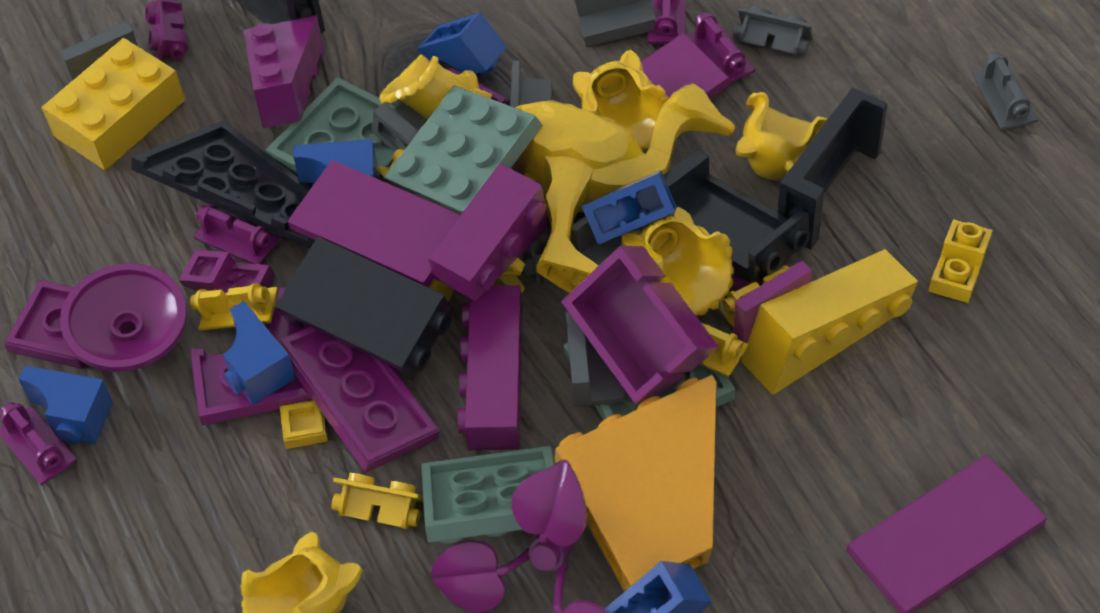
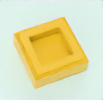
(303, 424)

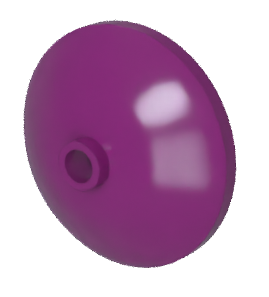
(118, 301)

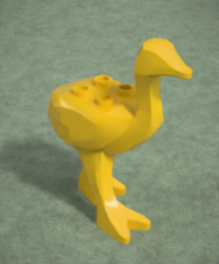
(589, 156)

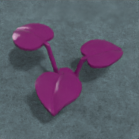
(542, 504)

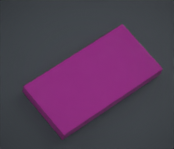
(374, 221)
(359, 398)
(945, 535)

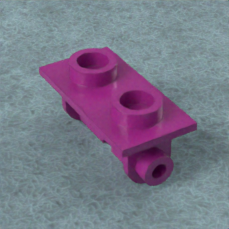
(669, 21)
(166, 29)
(719, 47)
(234, 235)
(34, 442)

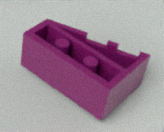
(282, 66)
(490, 233)

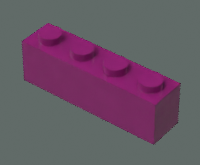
(493, 369)

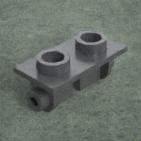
(788, 31)
(1004, 93)

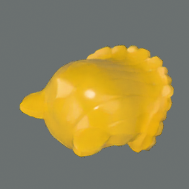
(426, 84)
(623, 94)
(774, 139)
(689, 257)
(300, 582)

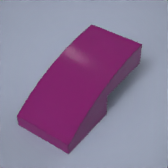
(219, 271)

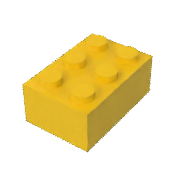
(114, 103)

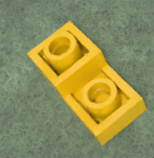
(960, 260)

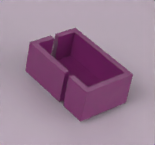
(639, 323)

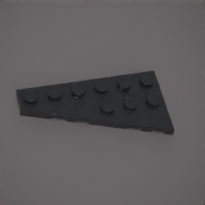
(229, 174)

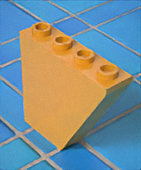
(650, 481)

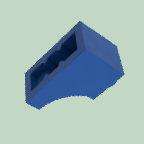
(465, 44)
(314, 158)
(630, 207)
(256, 359)
(73, 402)
(664, 589)

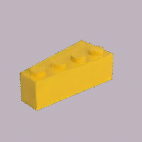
(825, 318)

